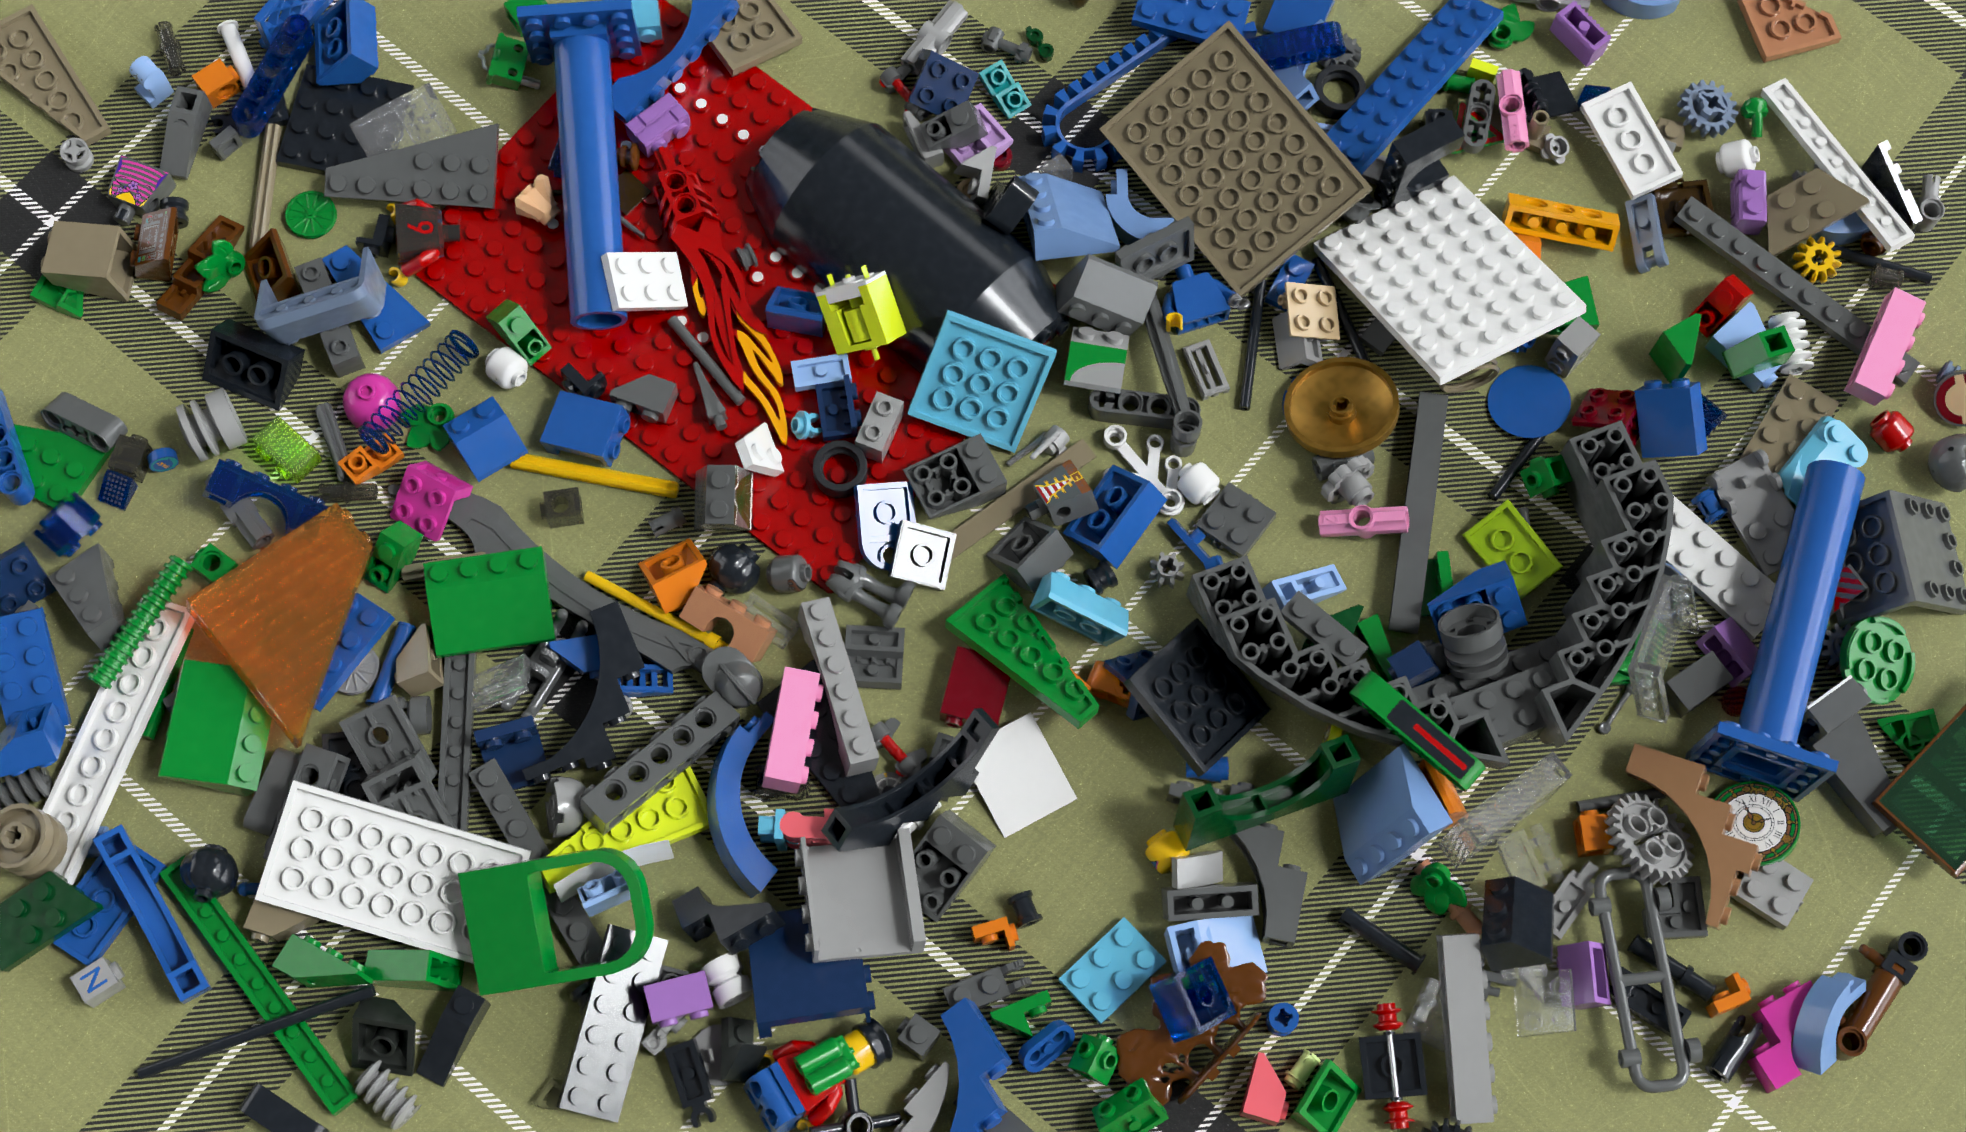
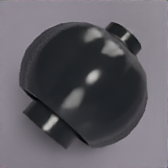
(734, 568)
(209, 872)

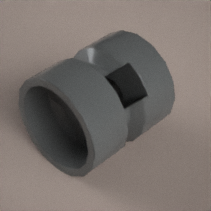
(418, 712)

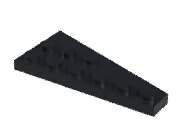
(825, 759)

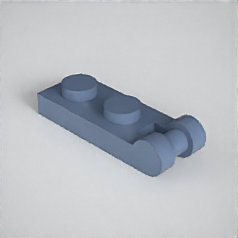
(1646, 232)

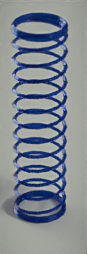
(458, 348)

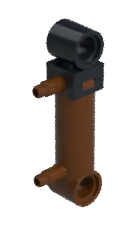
(1889, 975)

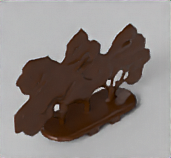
(1146, 1051)

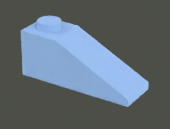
(1315, 584)

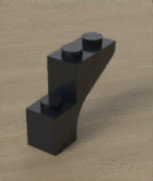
(734, 924)

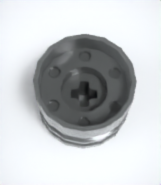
(1473, 641)

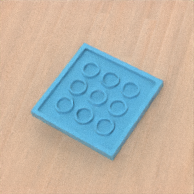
(981, 381)

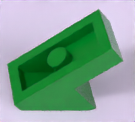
(1013, 1016)

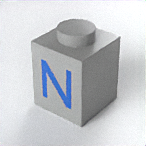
(99, 981)

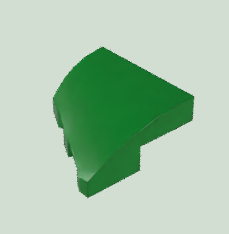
(58, 298)
(1911, 731)

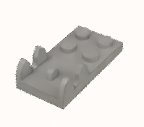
(1756, 508)

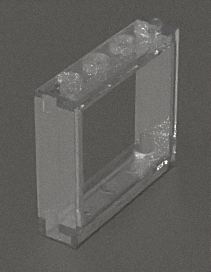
(1504, 809)

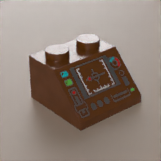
(156, 245)

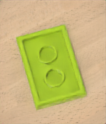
(1510, 538)

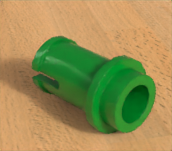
(1458, 83)

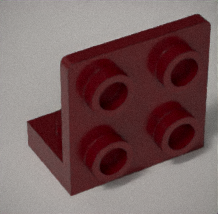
(1606, 407)

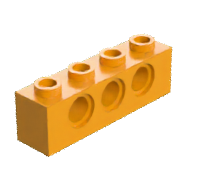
(1561, 222)

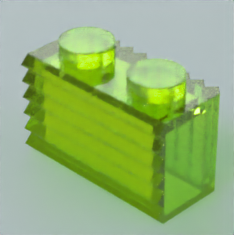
(287, 449)

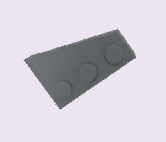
(92, 594)

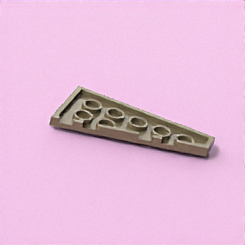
(41, 73)

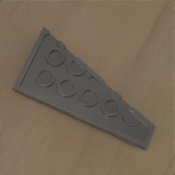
(439, 172)

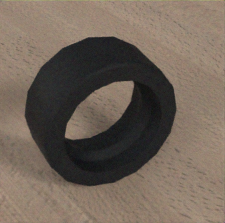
(1337, 73)
(839, 448)

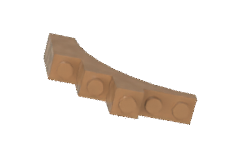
(1726, 855)

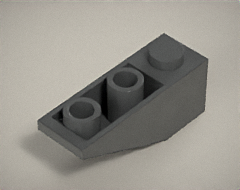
(184, 131)

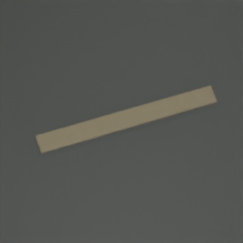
(1014, 500)

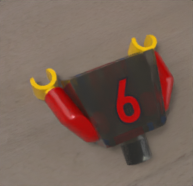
(418, 237)

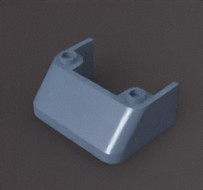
(324, 307)

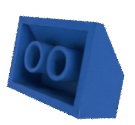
(346, 43)
(1124, 513)

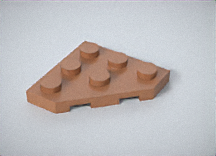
(1787, 27)

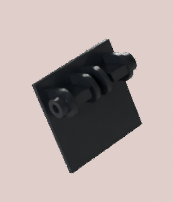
(1546, 93)

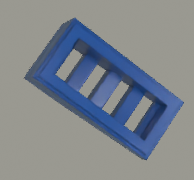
(653, 690)

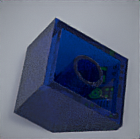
(1192, 1000)

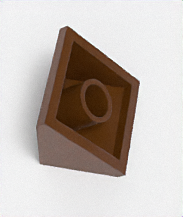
(271, 262)

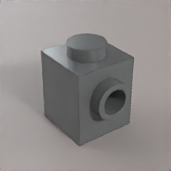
(917, 1036)

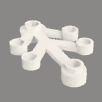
(1150, 471)

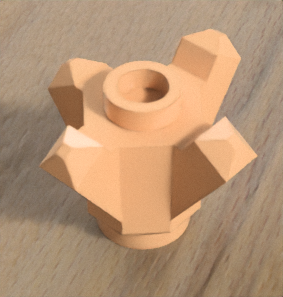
(537, 201)

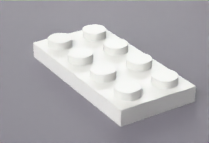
(1631, 140)

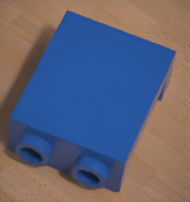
(585, 427)

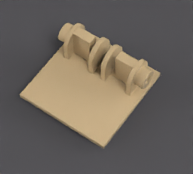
(1311, 310)

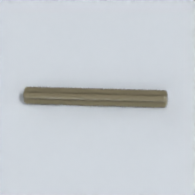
(266, 183)

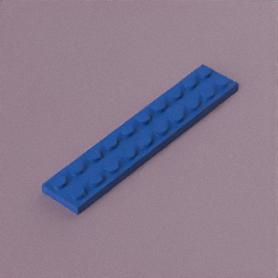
(1412, 80)

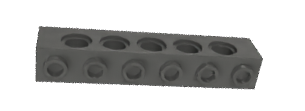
(608, 813)

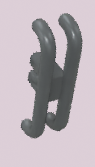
(546, 667)

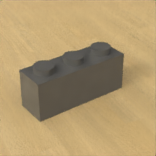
(1210, 901)

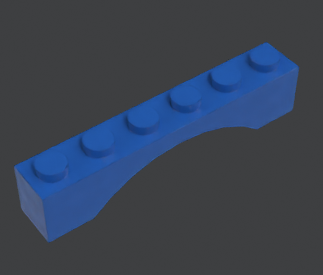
(641, 90)
(152, 914)

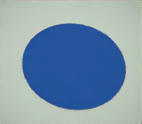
(1529, 401)

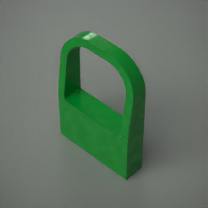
(512, 924)

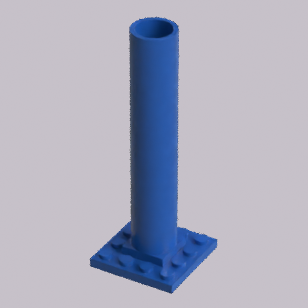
(580, 43)
(1766, 737)

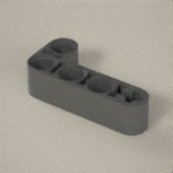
(1143, 414)

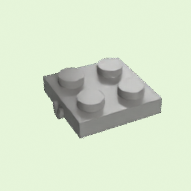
(1774, 892)

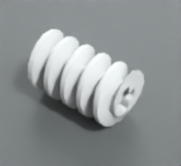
(1796, 363)

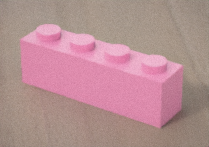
(1886, 346)
(792, 729)

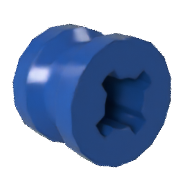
(1276, 1021)

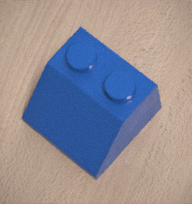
(485, 439)

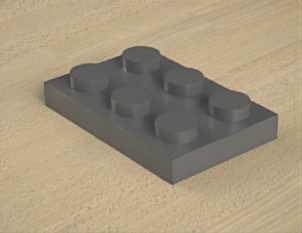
(1159, 250)

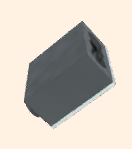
(1832, 710)

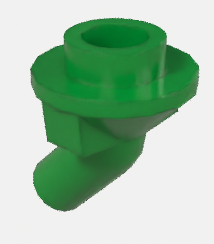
(1755, 109)

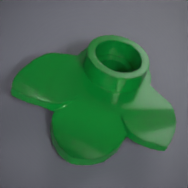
(1510, 29)
(220, 266)
(427, 429)
(1438, 888)

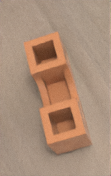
(751, 632)

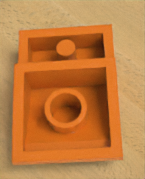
(1445, 792)

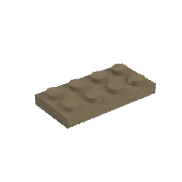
(1789, 421)

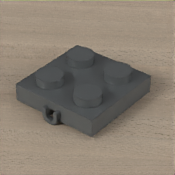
(1235, 520)

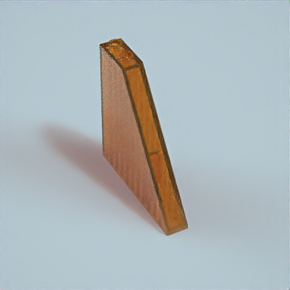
(286, 614)

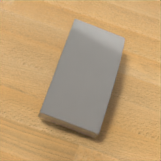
(1197, 869)

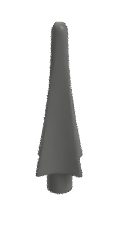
(713, 406)

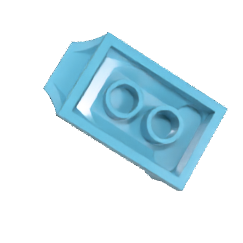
(1826, 441)

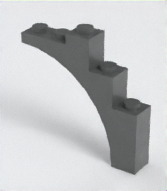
(1279, 886)

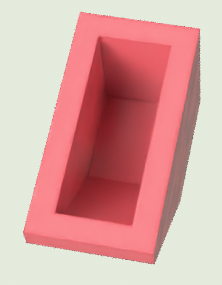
(1264, 1094)

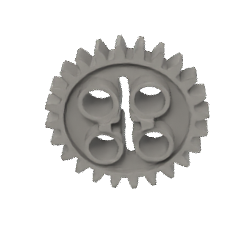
(1660, 857)

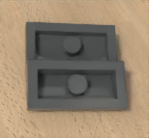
(876, 655)

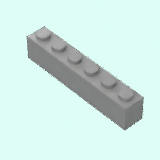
(1465, 1028)

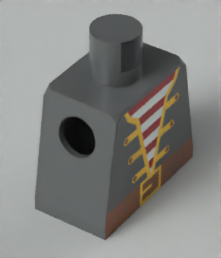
(1062, 496)

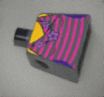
(137, 189)

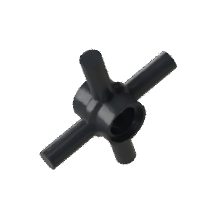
(853, 1111)

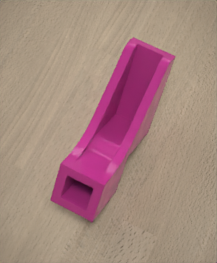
(1775, 1064)

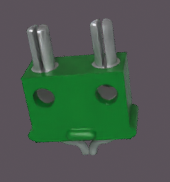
(508, 63)

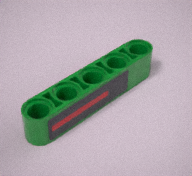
(1417, 730)

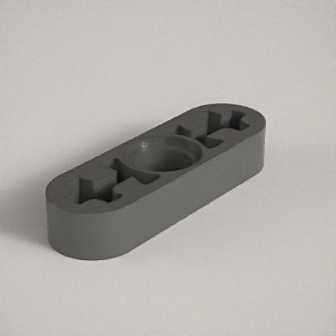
(1485, 108)

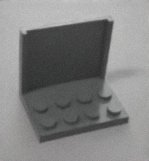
(1904, 557)

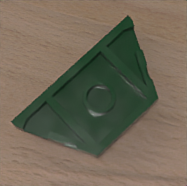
(40, 917)

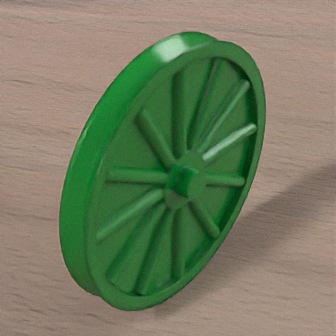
(310, 214)

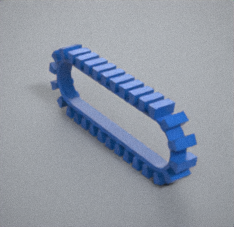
(1092, 85)

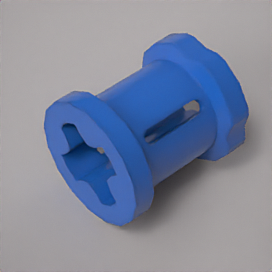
(1709, 506)

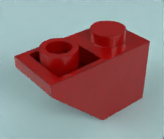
(1722, 304)

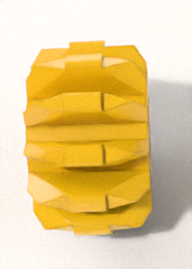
(1814, 271)

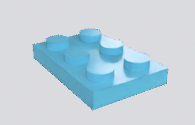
(1112, 970)

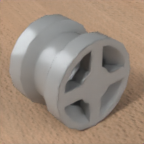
(71, 149)

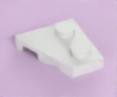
(759, 452)

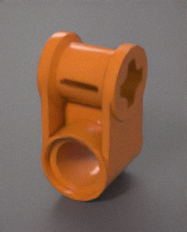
(1107, 686)

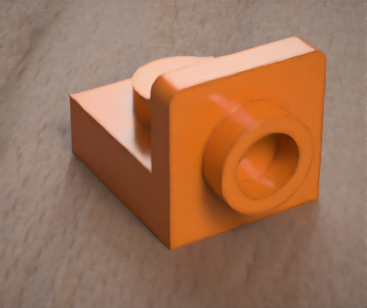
(990, 931)
(1725, 1001)

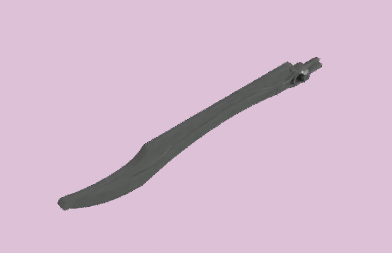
(494, 532)

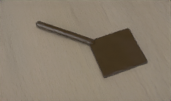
(630, 191)

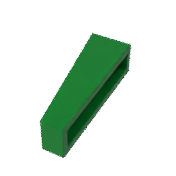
(1372, 634)

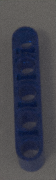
(1300, 45)
(273, 87)

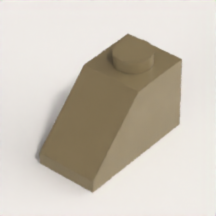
(417, 664)
(275, 922)

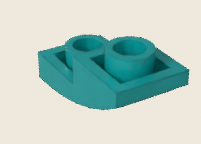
(1003, 89)

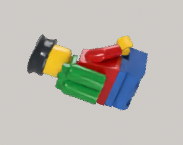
(810, 1076)

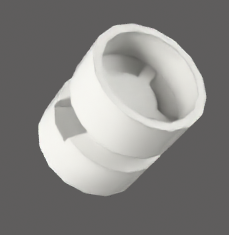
(726, 978)

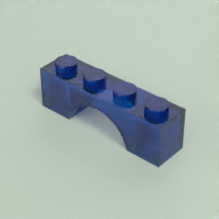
(232, 483)

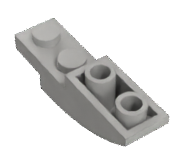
(925, 1104)

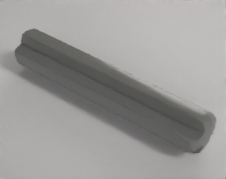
(332, 437)

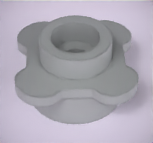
(1561, 146)

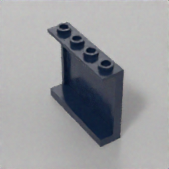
(795, 989)

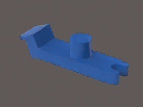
(1192, 541)

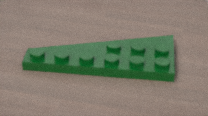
(58, 463)
(1016, 643)

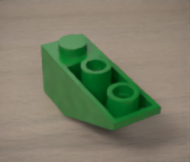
(316, 968)

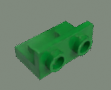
(1130, 1110)

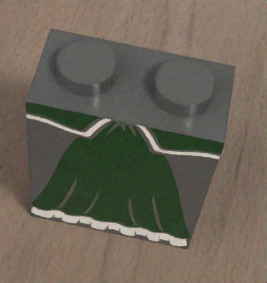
(723, 498)

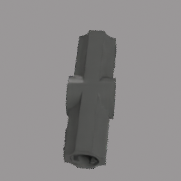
(247, 519)

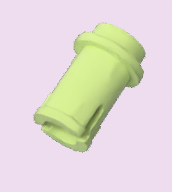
(1301, 1070)

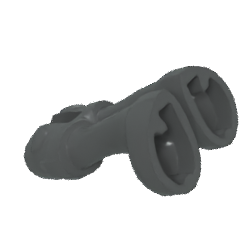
(848, 585)

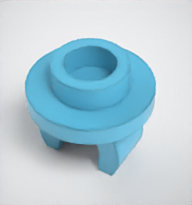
(802, 426)

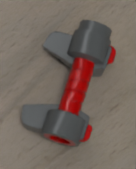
(893, 81)
(906, 764)

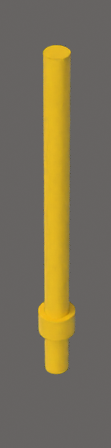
(709, 639)

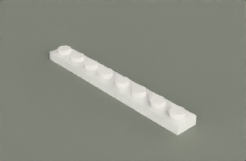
(1835, 161)

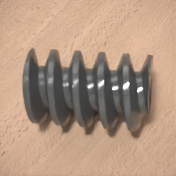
(25, 787)

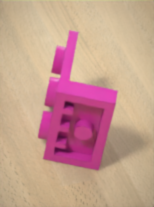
(427, 498)

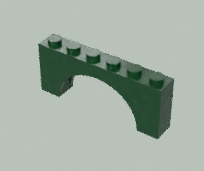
(1211, 816)

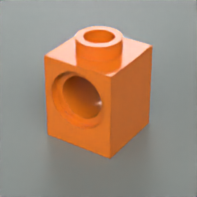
(217, 82)
(1591, 835)

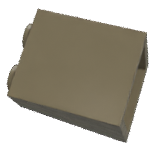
(90, 259)

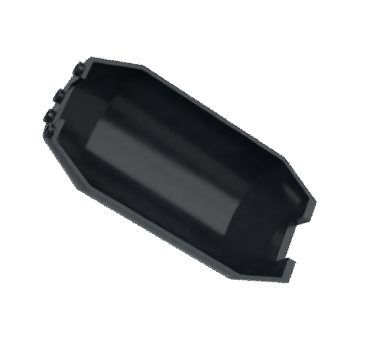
(856, 196)

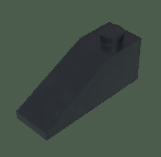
(452, 1035)

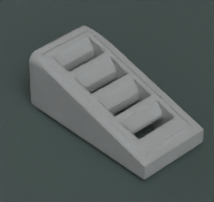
(913, 131)

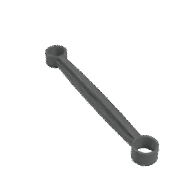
(1171, 374)

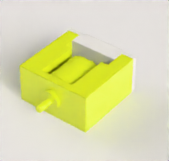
(861, 312)

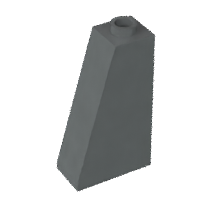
(1859, 773)

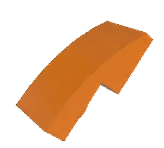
(366, 463)

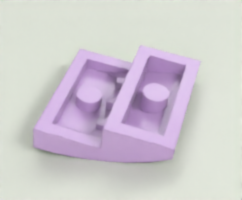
(996, 137)

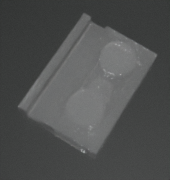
(501, 683)

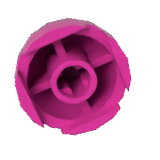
(364, 397)

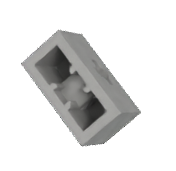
(1571, 347)
(880, 426)

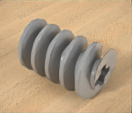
(386, 1095)

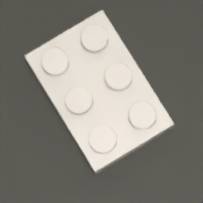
(644, 281)

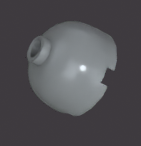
(563, 809)

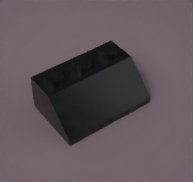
(252, 364)
(1517, 924)

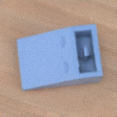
(1236, 932)

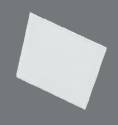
(1021, 777)

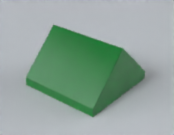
(1676, 348)
(1326, 1099)

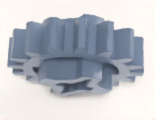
(1707, 108)

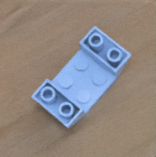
(604, 893)

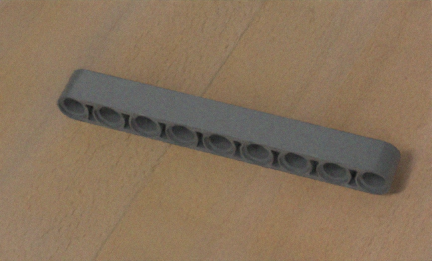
(1420, 501)

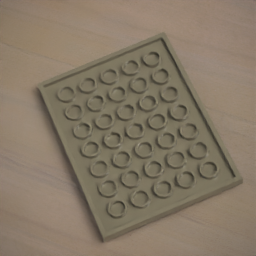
(1237, 158)

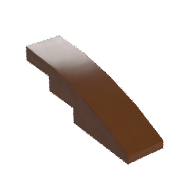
(186, 281)

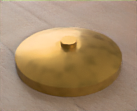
(1341, 407)

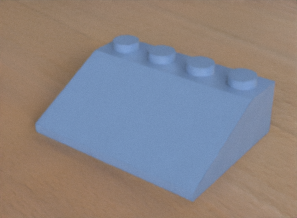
(1067, 219)
(1387, 815)

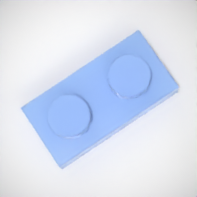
(819, 370)

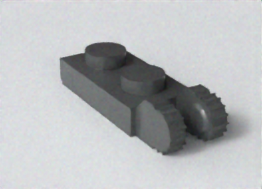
(987, 986)

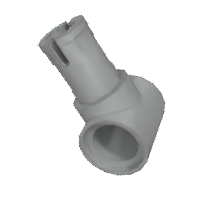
(1930, 203)

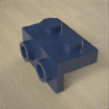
(837, 409)

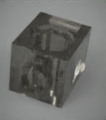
(131, 457)
(571, 516)

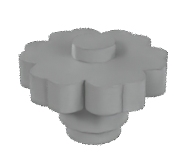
(1350, 483)

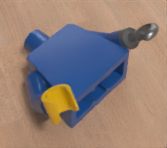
(1198, 301)

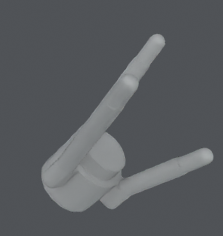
(1051, 442)

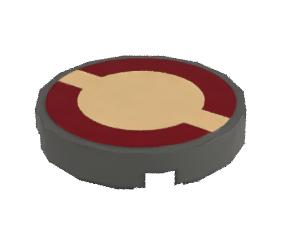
(1951, 398)

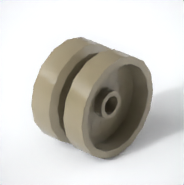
(30, 841)

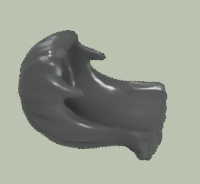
(1948, 462)

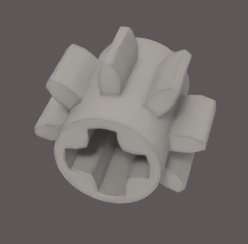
(1163, 578)

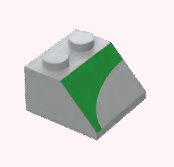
(1096, 359)

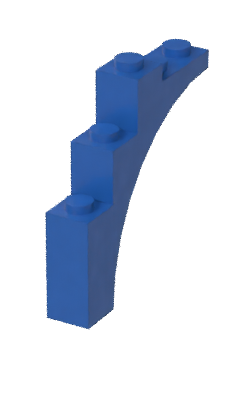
(978, 1060)

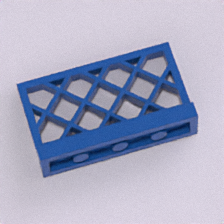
(309, 8)

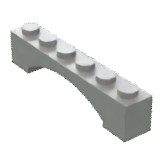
(850, 721)

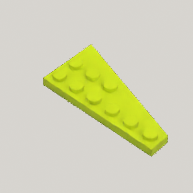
(668, 815)

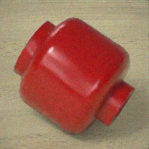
(1891, 431)

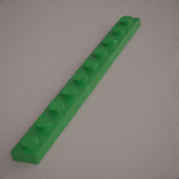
(265, 994)

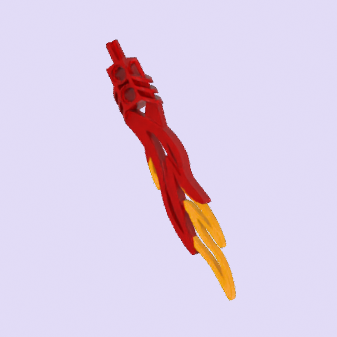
(709, 243)

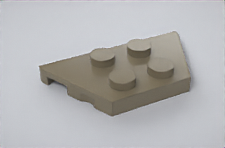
(1808, 208)

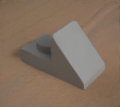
(980, 171)

